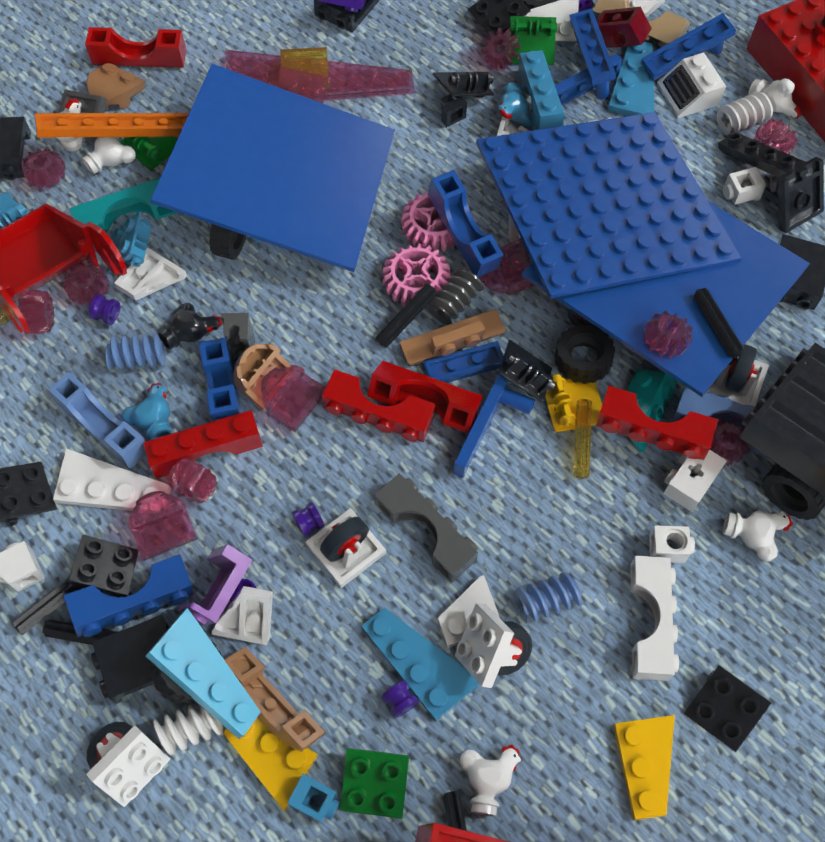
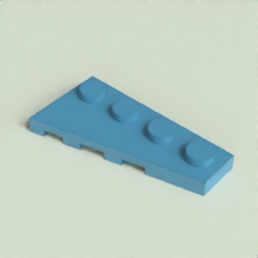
(634, 86)
(430, 672)

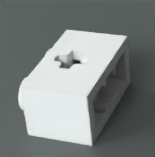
(690, 490)

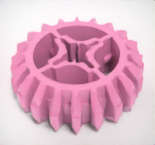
(423, 212)
(415, 266)

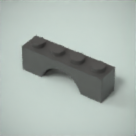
(403, 502)

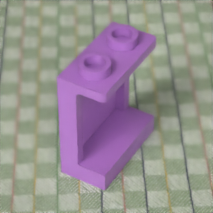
(233, 567)

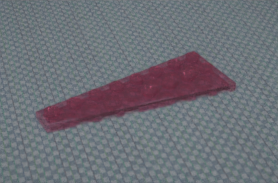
(345, 79)

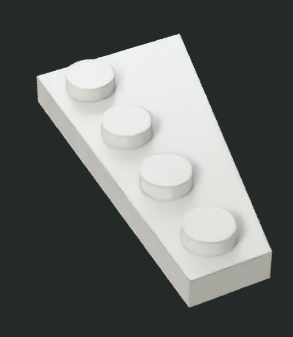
(101, 484)

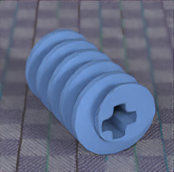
(135, 352)
(547, 596)

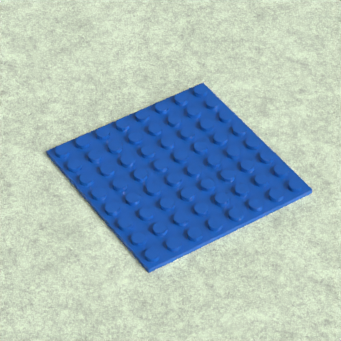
(276, 168)
(605, 203)
(741, 289)

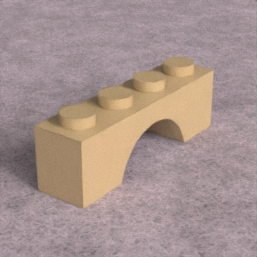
(664, 29)

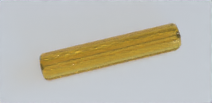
(582, 439)

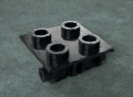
(497, 13)
(466, 83)
(526, 371)
(24, 492)
(104, 566)
(727, 708)

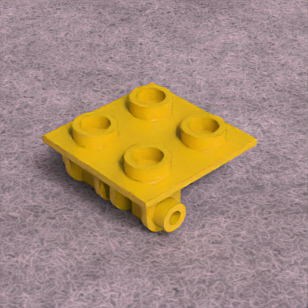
(563, 399)

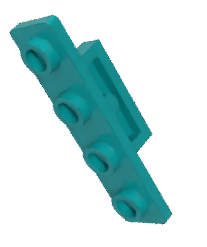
(652, 394)

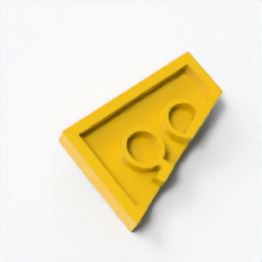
(272, 760)
(646, 763)

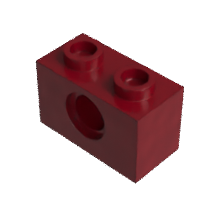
(623, 27)

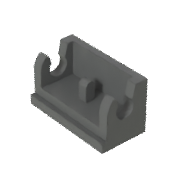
(238, 331)

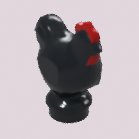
(187, 326)

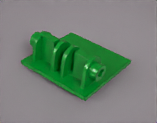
(535, 35)
(151, 150)
(374, 783)

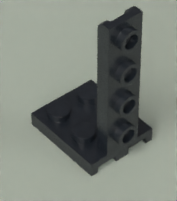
(798, 181)

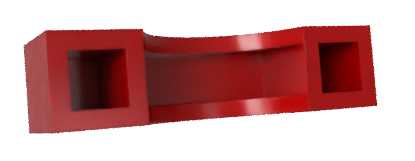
(164, 50)
(454, 404)
(409, 418)
(230, 434)
(687, 436)

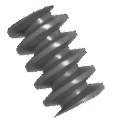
(455, 295)

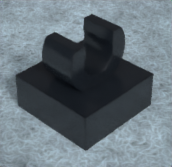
(453, 110)

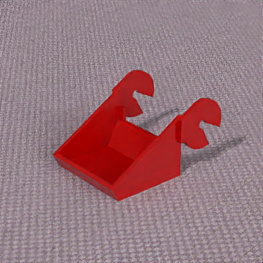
(43, 248)

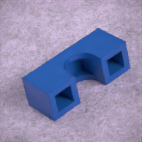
(219, 371)

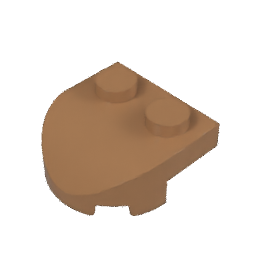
(114, 85)
(252, 368)

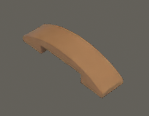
(276, 712)

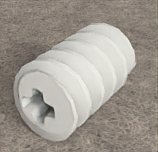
(744, 112)
(186, 728)

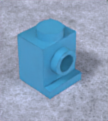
(303, 794)

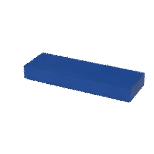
(465, 363)

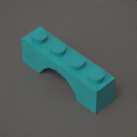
(110, 207)

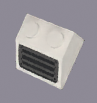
(692, 86)

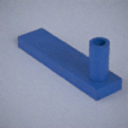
(705, 37)
(593, 51)
(581, 83)
(497, 395)

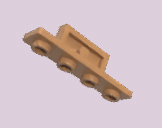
(452, 337)

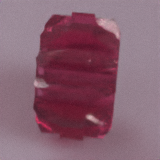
(509, 43)
(776, 135)
(43, 168)
(85, 283)
(37, 310)
(668, 334)
(734, 447)
(192, 480)

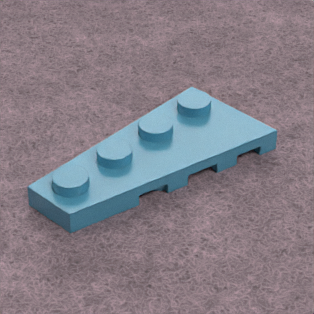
(202, 673)

